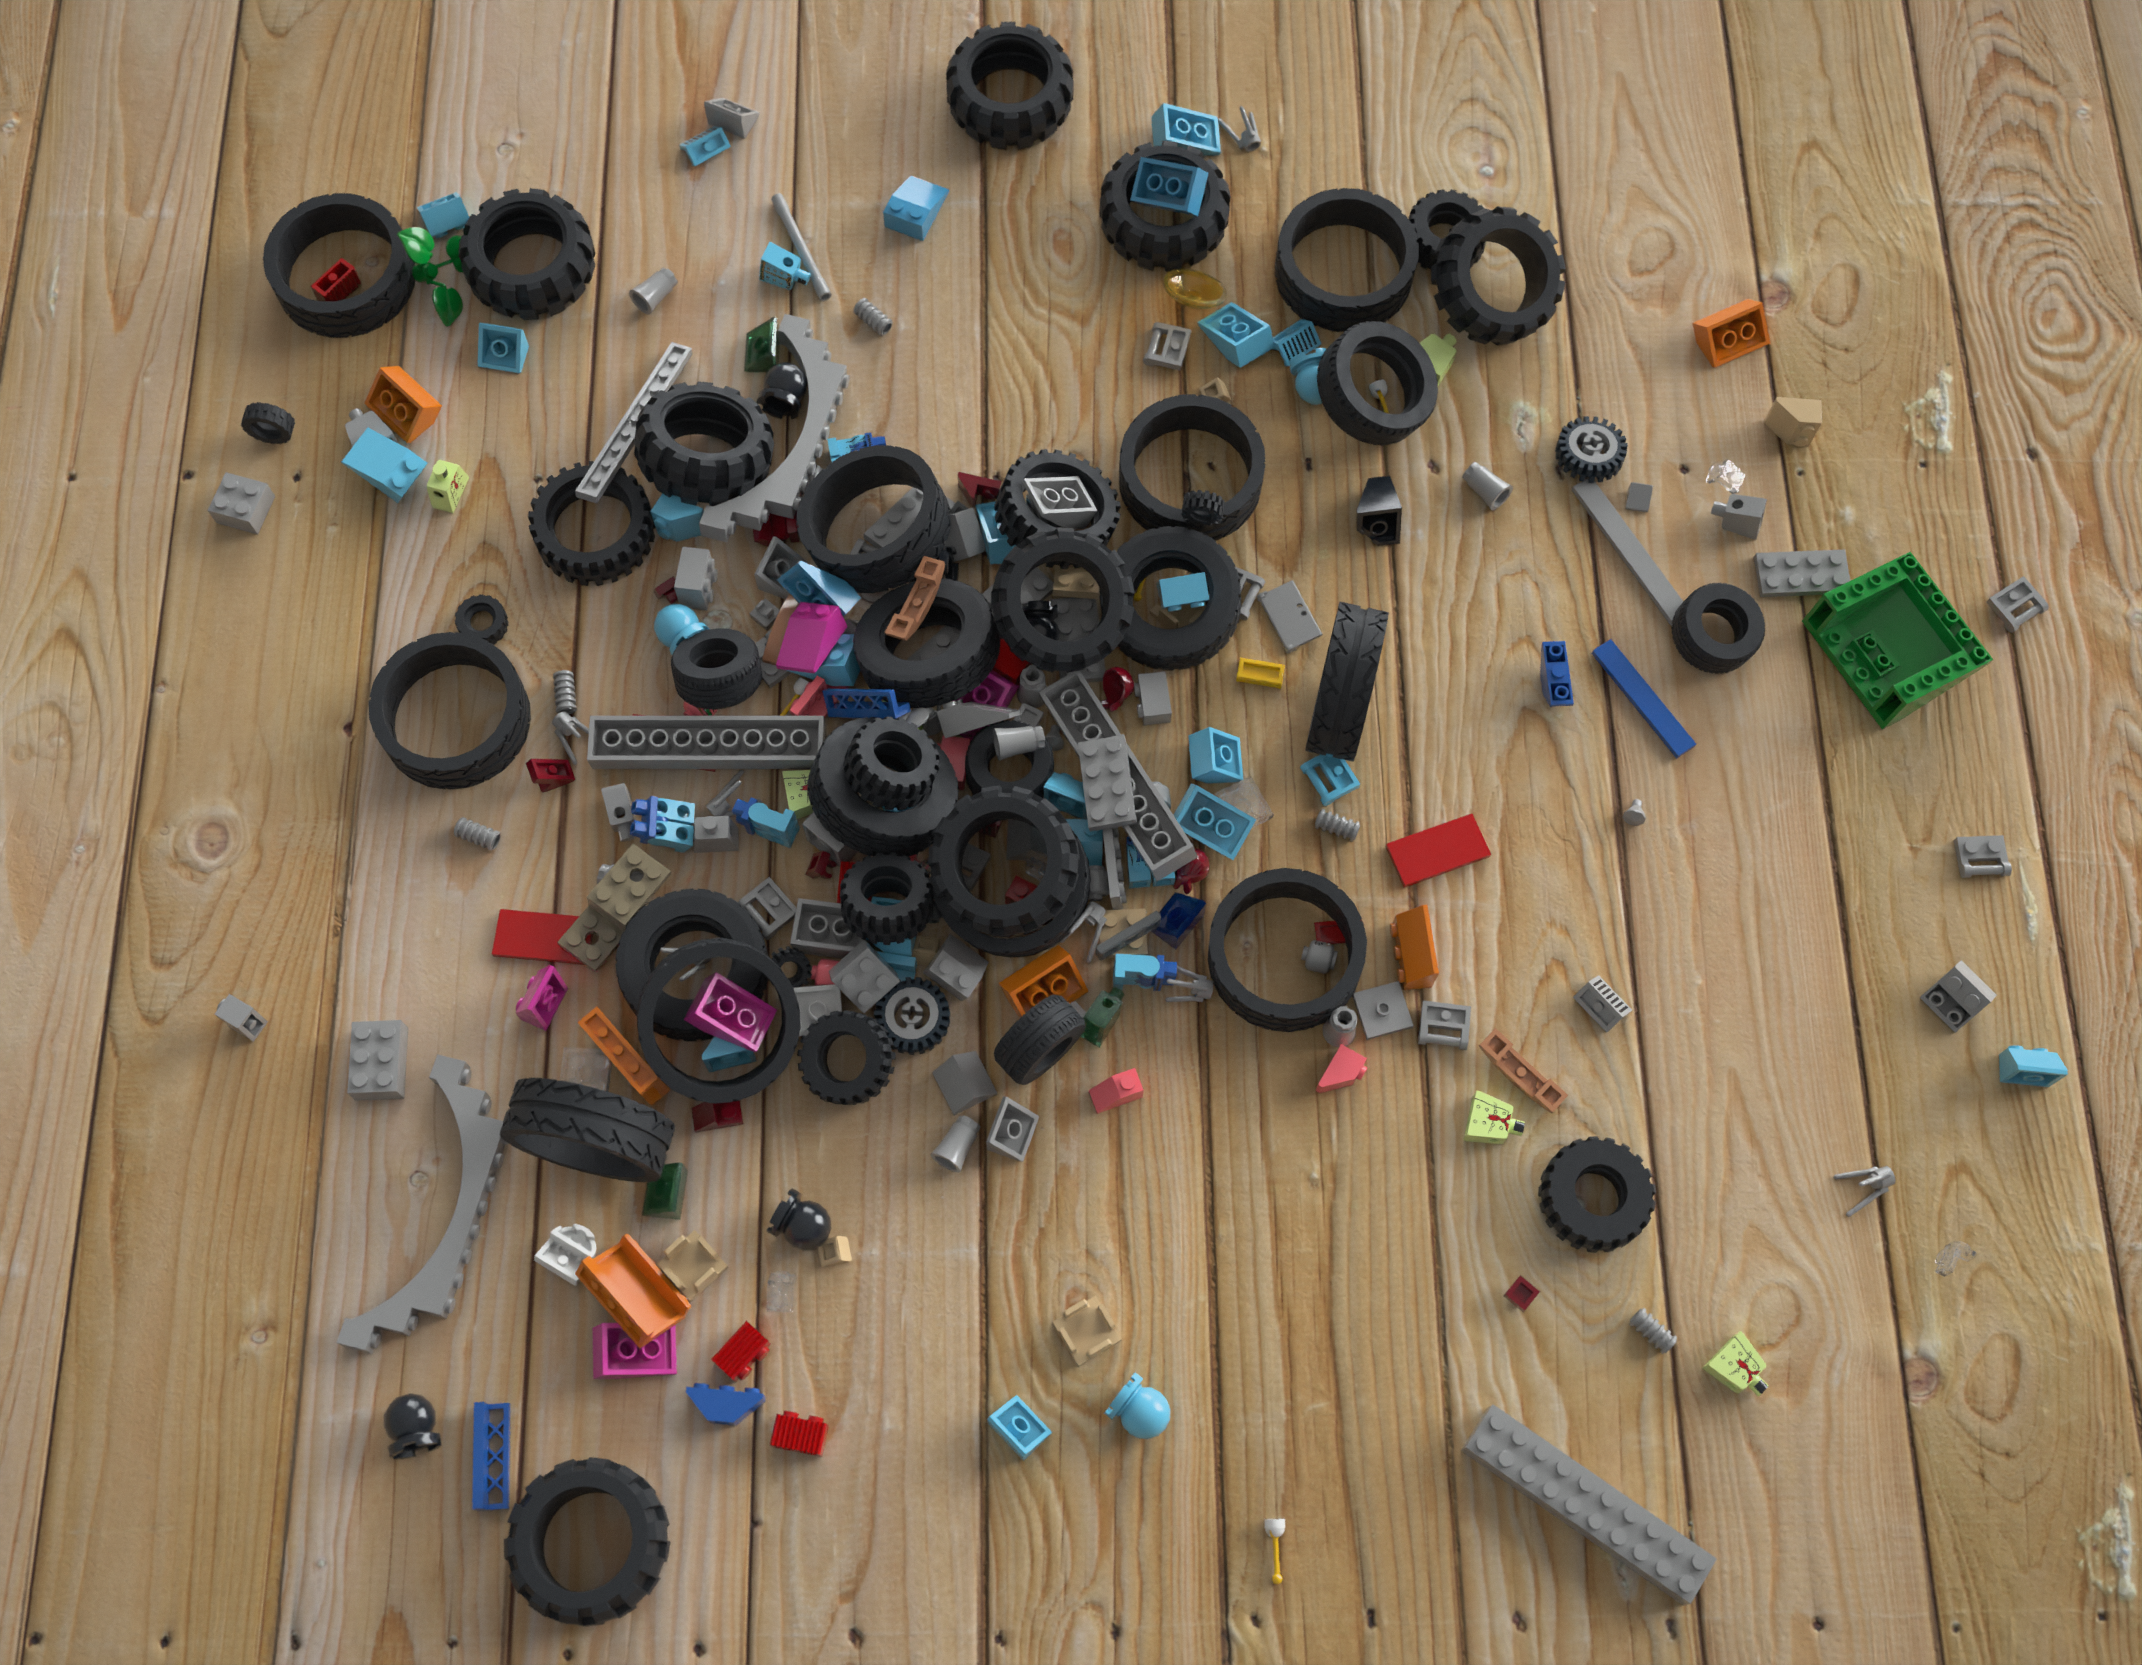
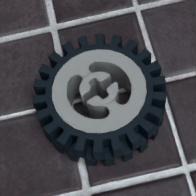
(1589, 460)
(914, 992)

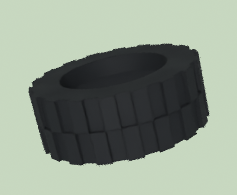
(268, 423)
(477, 604)

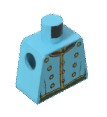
(781, 268)

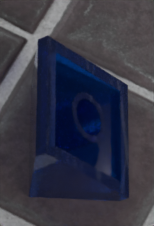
(1179, 918)

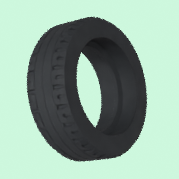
(1408, 362)

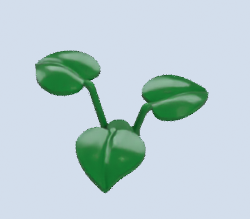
(418, 246)

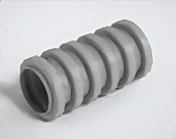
(873, 316)
(564, 691)
(1338, 825)
(477, 833)
(1653, 1331)

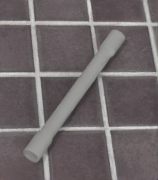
(784, 212)

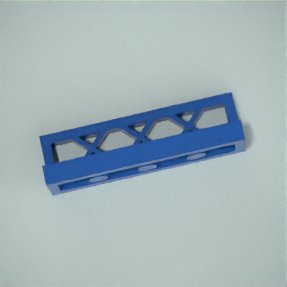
(861, 708)
(481, 1460)

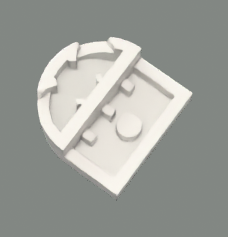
(566, 1251)

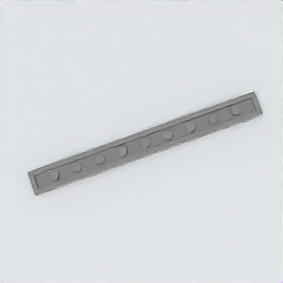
(623, 437)

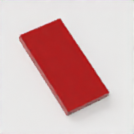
(1438, 850)
(533, 936)

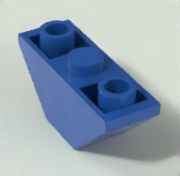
(1555, 674)
(725, 1404)

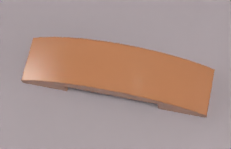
(919, 600)
(778, 631)
(1521, 1073)

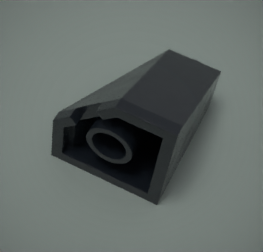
(1379, 512)

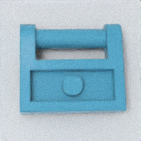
(1337, 773)

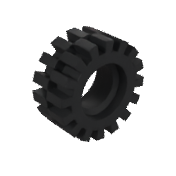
(1202, 507)
(797, 957)

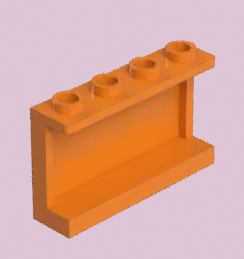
(623, 1056)
(633, 1291)

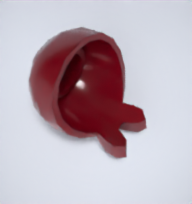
(1117, 687)
(1192, 872)

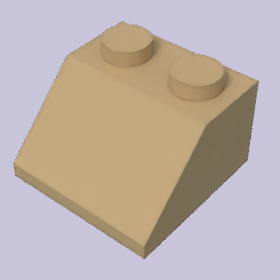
(1795, 419)

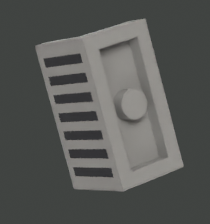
(1602, 1003)

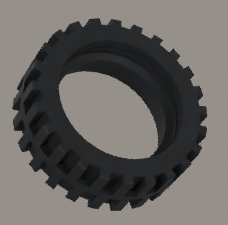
(1020, 522)
(600, 564)

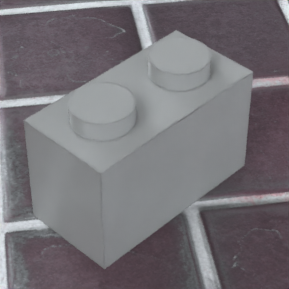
(1153, 697)
(240, 1017)

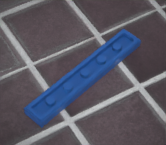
(1643, 698)

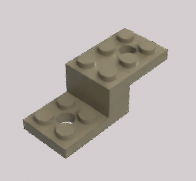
(613, 906)

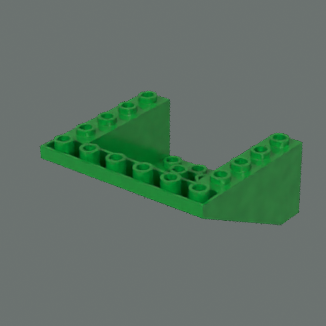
(1895, 639)

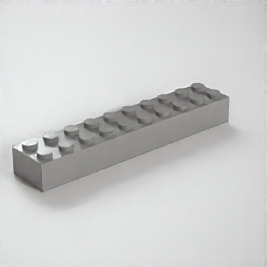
(704, 742)
(1157, 832)
(1589, 1505)

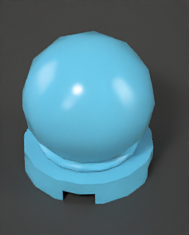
(1306, 372)
(676, 624)
(1141, 1410)

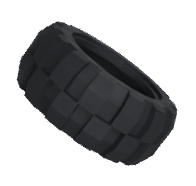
(1009, 49)
(518, 216)
(1157, 244)
(709, 412)

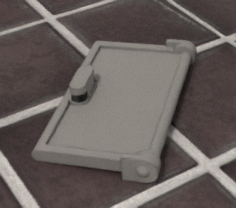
(1292, 623)

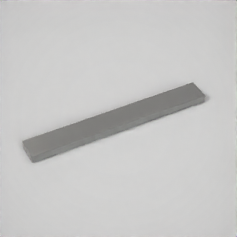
(1628, 548)

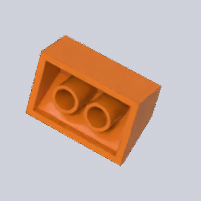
(1732, 332)
(402, 403)
(1414, 948)
(1045, 976)

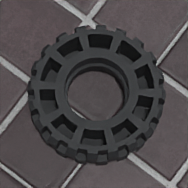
(1617, 1166)

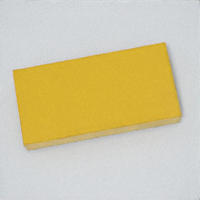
(1260, 673)

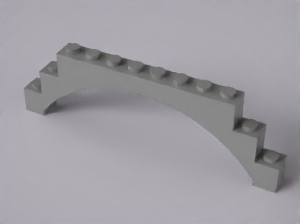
(784, 488)
(436, 1284)

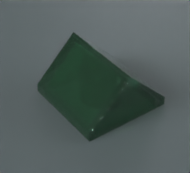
(762, 347)
(666, 1195)

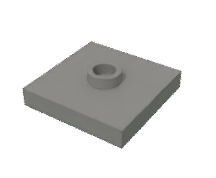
(1382, 1010)

